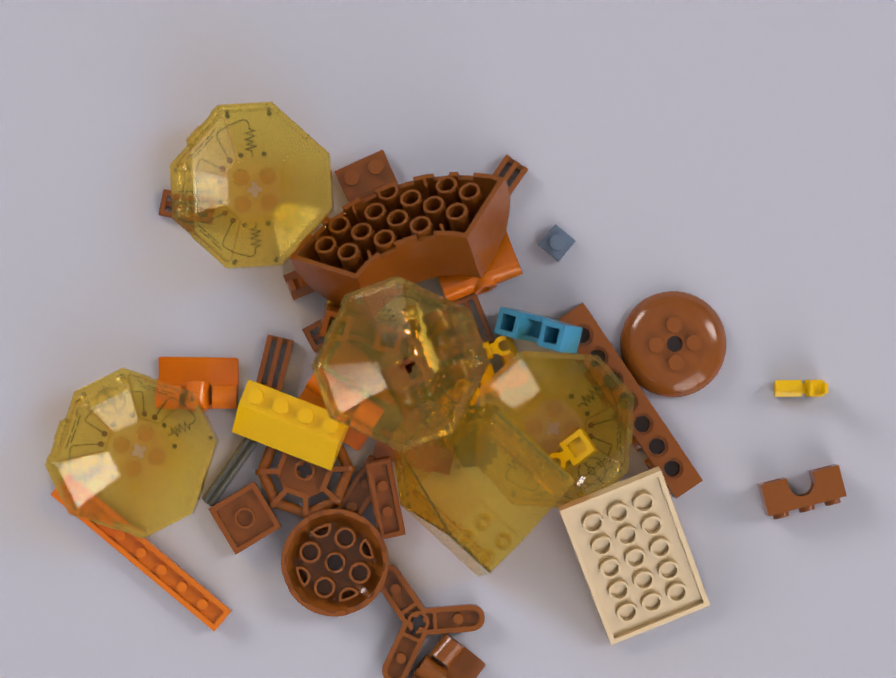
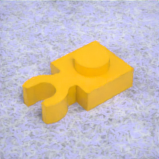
(575, 449)

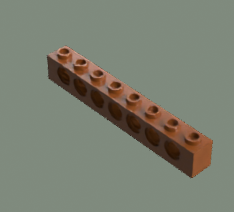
(686, 476)

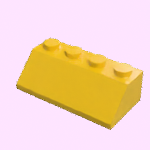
(289, 425)

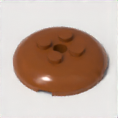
(646, 350)
(329, 589)

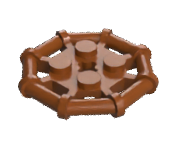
(303, 487)

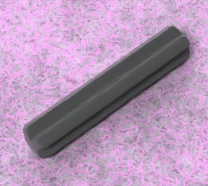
(229, 471)

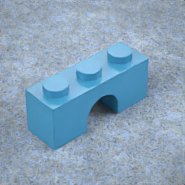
(538, 329)

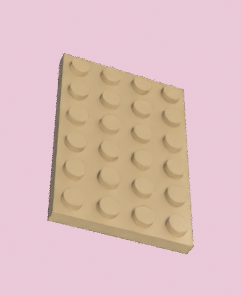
(634, 555)

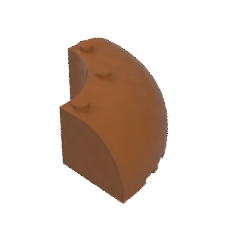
(409, 232)

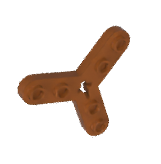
(437, 619)

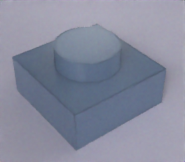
(556, 242)

